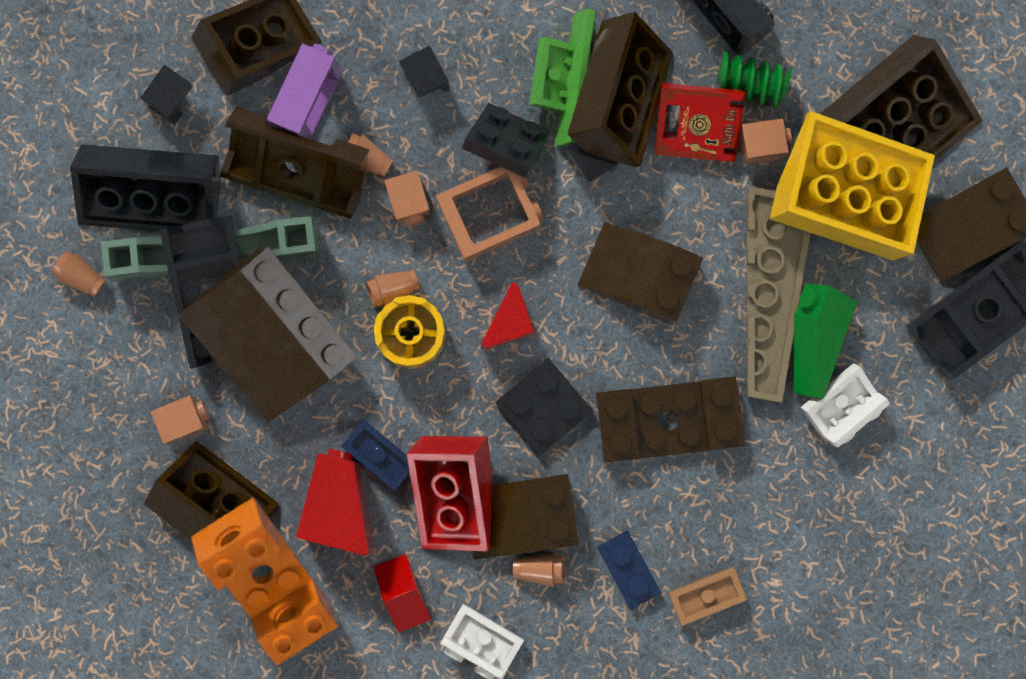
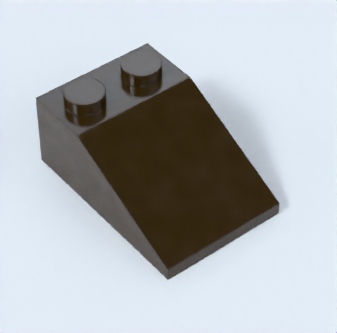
(252, 40)
(973, 225)
(640, 272)
(531, 517)

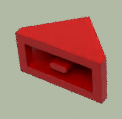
(510, 321)
(401, 593)

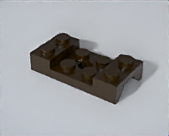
(327, 174)
(705, 411)

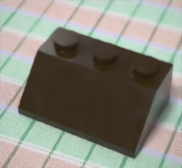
(201, 491)

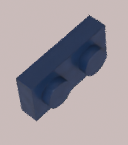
(378, 454)
(628, 569)

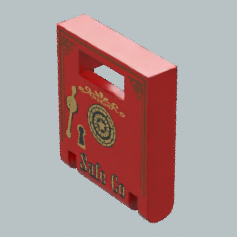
(705, 122)

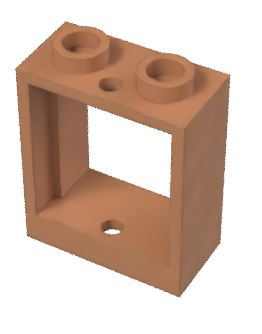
(467, 249)

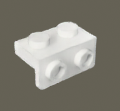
(846, 406)
(481, 642)

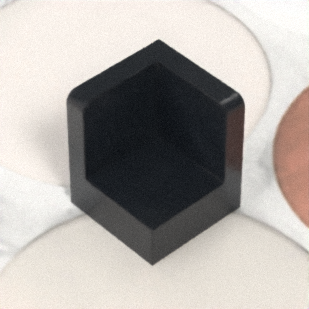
(424, 72)
(166, 94)
(589, 165)

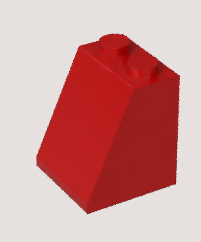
(337, 505)

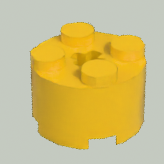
(396, 318)

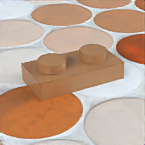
(707, 596)

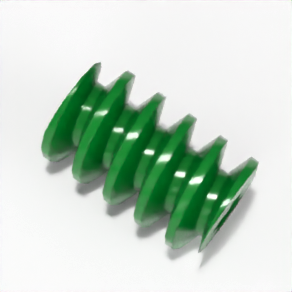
(754, 80)

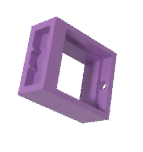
(305, 91)

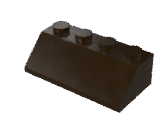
(621, 90)

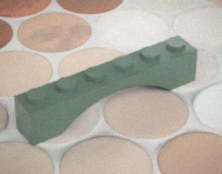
(146, 258)

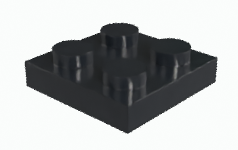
(506, 140)
(544, 406)

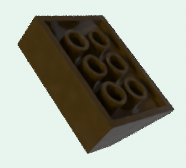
(910, 99)
(267, 334)

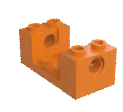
(286, 603)

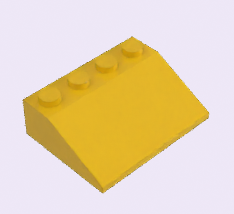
(854, 187)

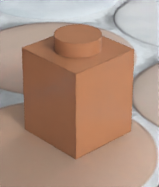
(764, 141)
(408, 199)
(181, 419)

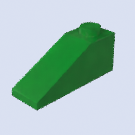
(818, 336)

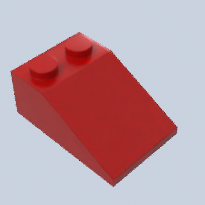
(452, 491)

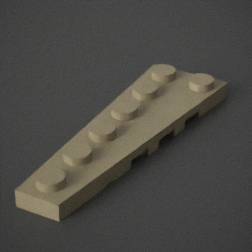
(773, 289)

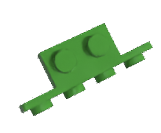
(561, 72)

